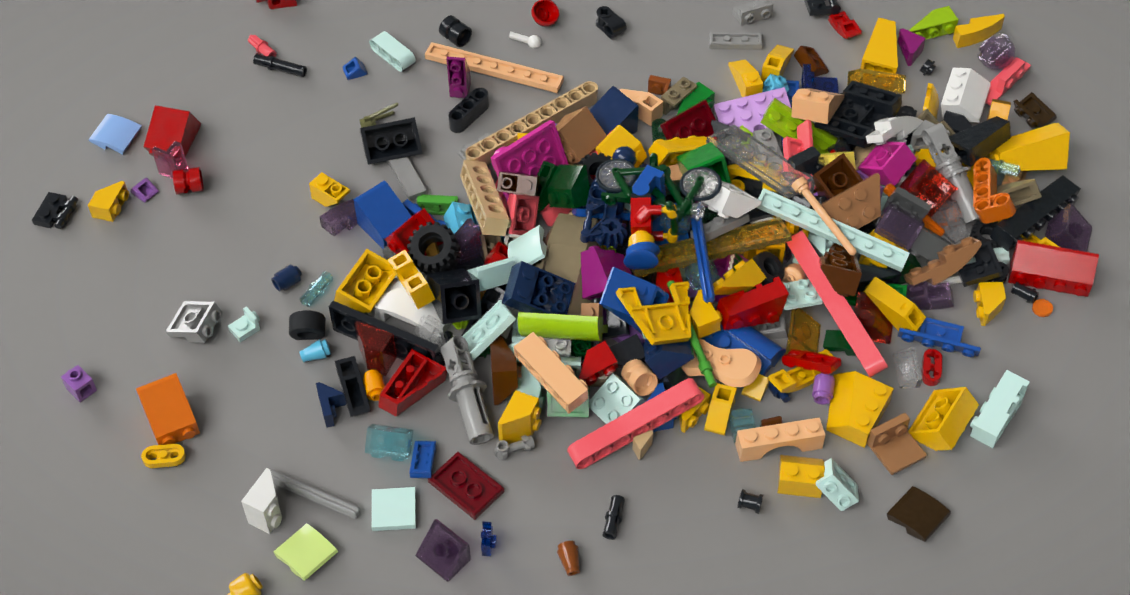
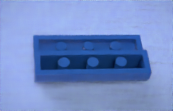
(748, 339)

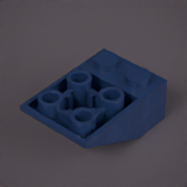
(537, 290)

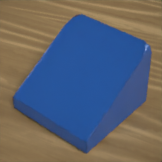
(354, 69)

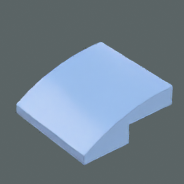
(115, 133)

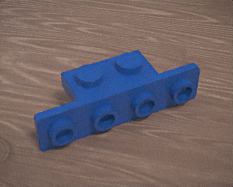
(940, 334)

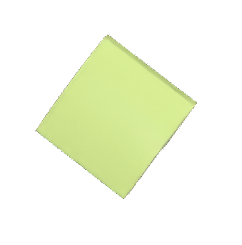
(305, 551)

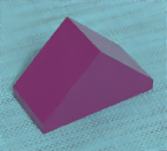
(910, 45)

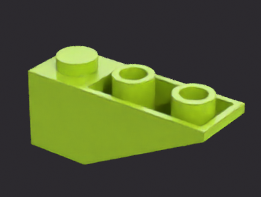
(936, 23)

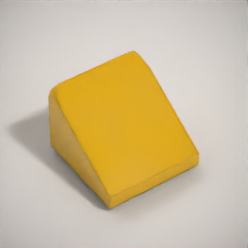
(757, 388)

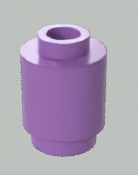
(823, 388)

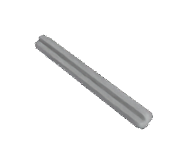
(315, 494)

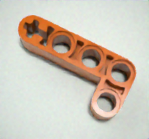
(986, 202)

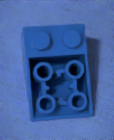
(647, 292)

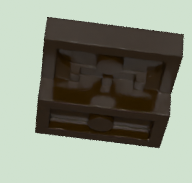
(918, 513)

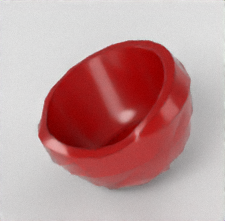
(545, 12)

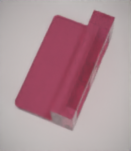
(170, 160)

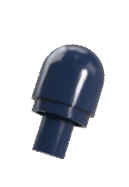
(776, 393)

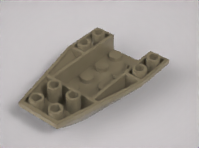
(564, 255)

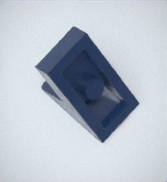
(329, 400)

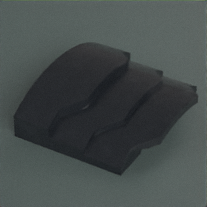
(859, 111)

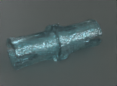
(316, 288)

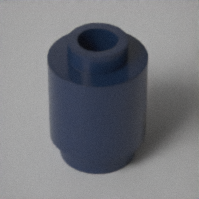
(286, 277)

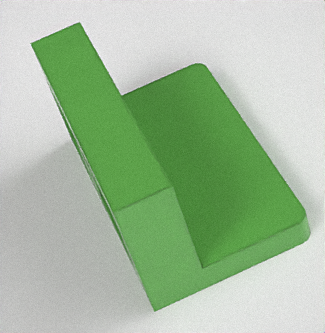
(435, 203)

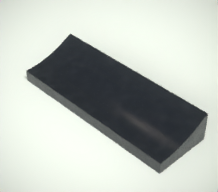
(344, 322)

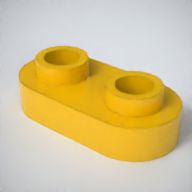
(164, 455)

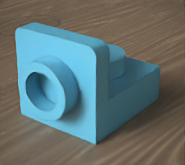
(775, 82)

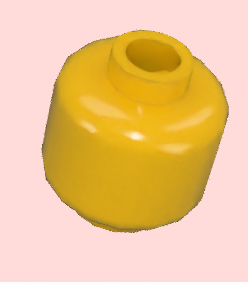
(245, 585)

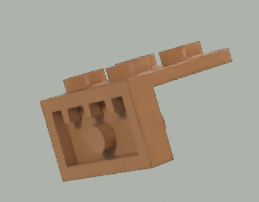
(895, 445)

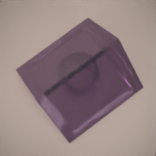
(899, 226)
(444, 551)

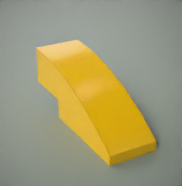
(977, 30)

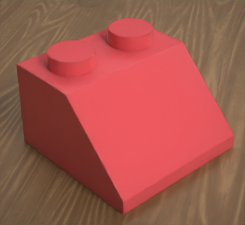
(522, 212)

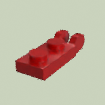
(811, 361)

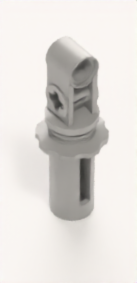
(951, 168)
(467, 390)

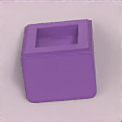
(144, 190)

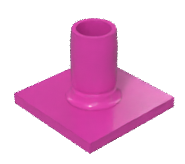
(530, 151)

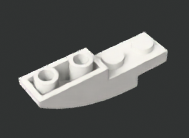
(893, 127)

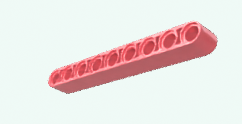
(837, 306)

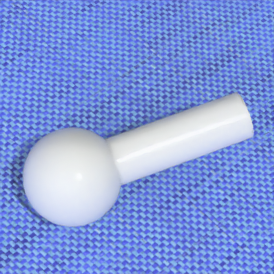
(533, 41)

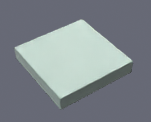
(393, 509)

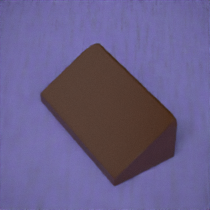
(808, 55)

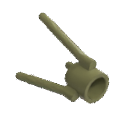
(370, 120)

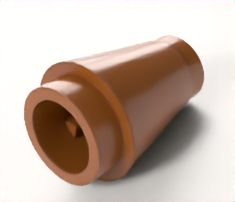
(569, 557)

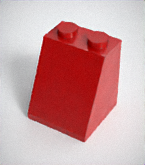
(170, 126)

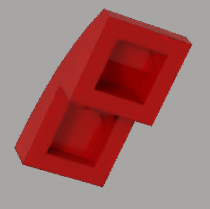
(844, 26)

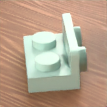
(838, 486)

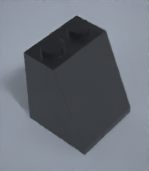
(455, 295)

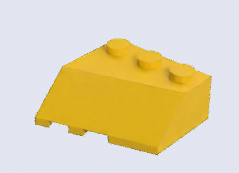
(857, 406)

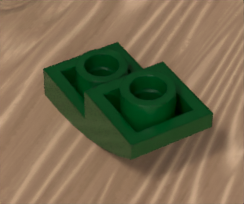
(836, 341)

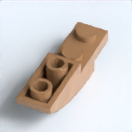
(950, 261)

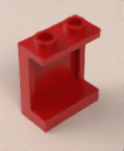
(398, 240)

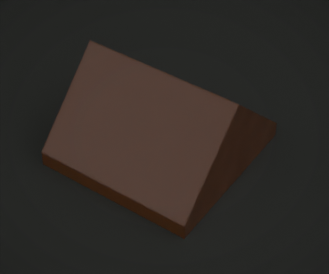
(836, 177)

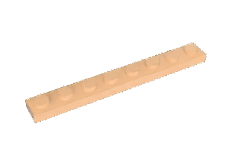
(497, 68)

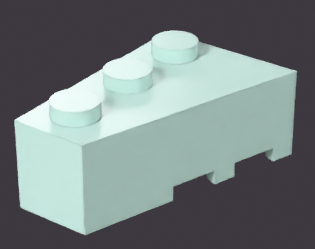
(999, 409)

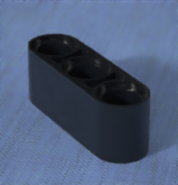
(468, 110)

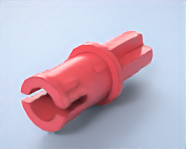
(261, 46)

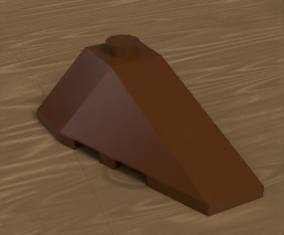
(841, 270)
(504, 370)

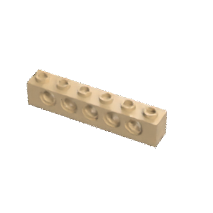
(484, 198)

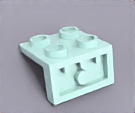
(801, 294)
(614, 399)

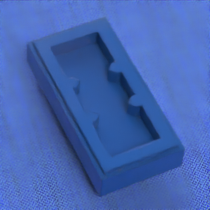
(423, 459)

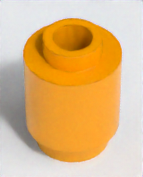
(373, 384)

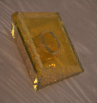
(802, 332)

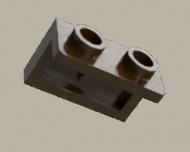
(1034, 111)

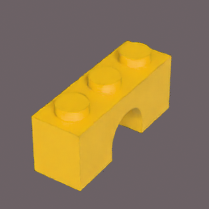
(411, 279)

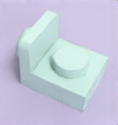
(245, 326)

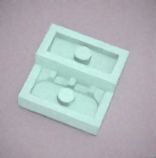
(528, 246)

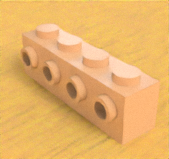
(551, 372)

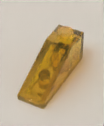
(882, 80)

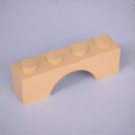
(756, 442)

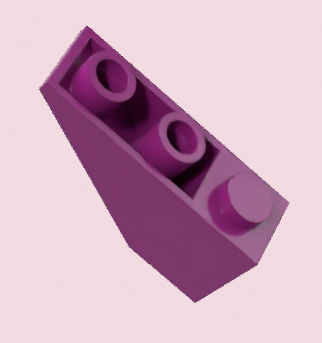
(458, 77)

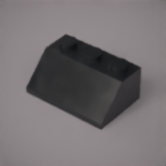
(391, 141)

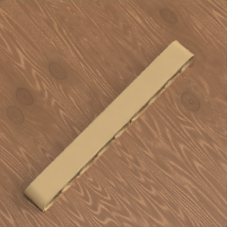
(555, 110)

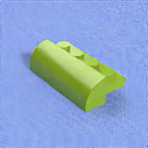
(779, 119)
(562, 326)

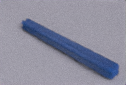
(703, 261)

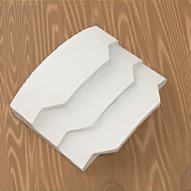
(399, 305)

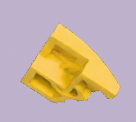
(931, 100)

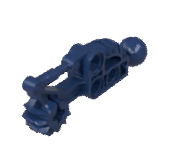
(609, 230)

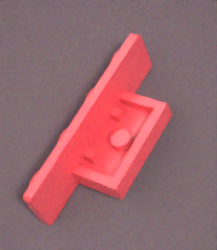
(1007, 79)
(804, 141)

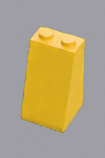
(1036, 149)

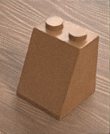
(579, 134)

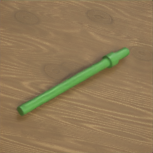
(704, 365)

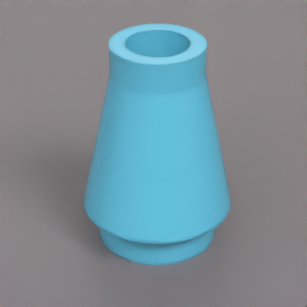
(315, 351)

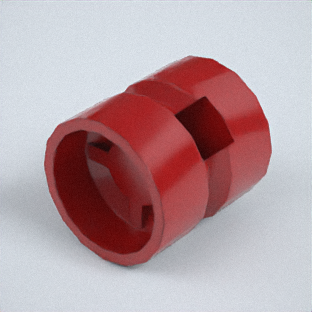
(188, 180)

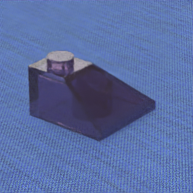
(1069, 229)

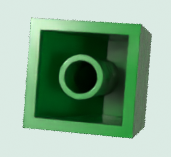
(705, 156)

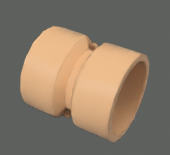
(639, 377)

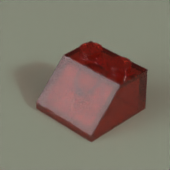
(929, 186)
(872, 319)
(376, 347)

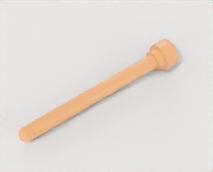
(801, 186)

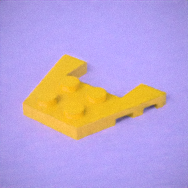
(660, 322)

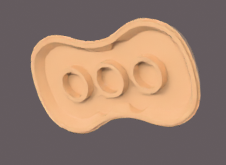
(729, 366)

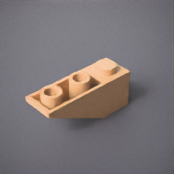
(649, 106)

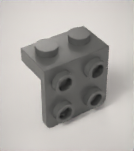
(908, 202)

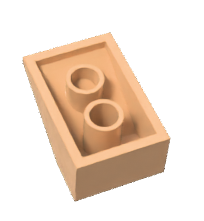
(815, 105)

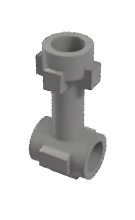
(503, 448)

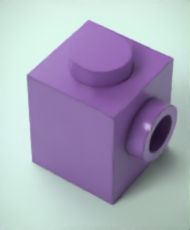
(78, 383)

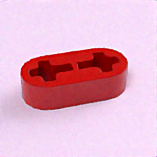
(927, 366)

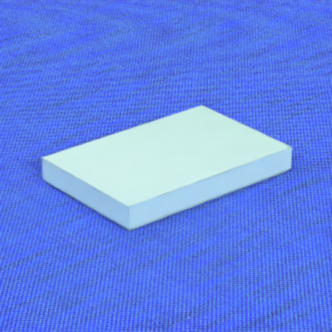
(488, 328)

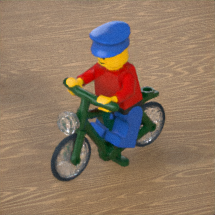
(648, 199)

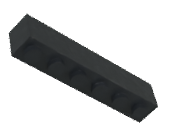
(1035, 213)

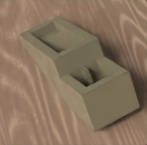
(1021, 191)

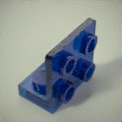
(818, 83)

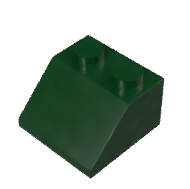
(569, 186)

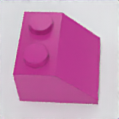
(888, 160)

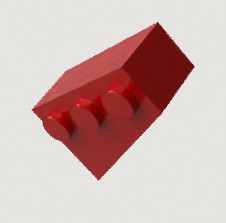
(753, 307)
(411, 382)

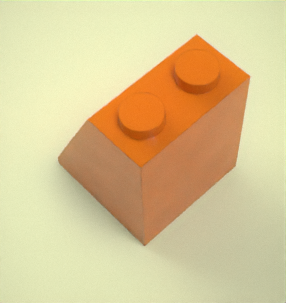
(168, 410)

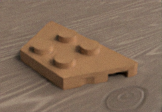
(856, 204)

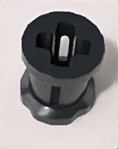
(750, 501)

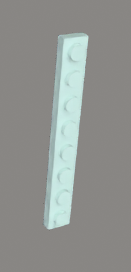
(811, 221)

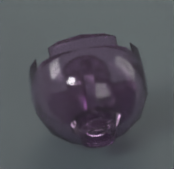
(997, 52)

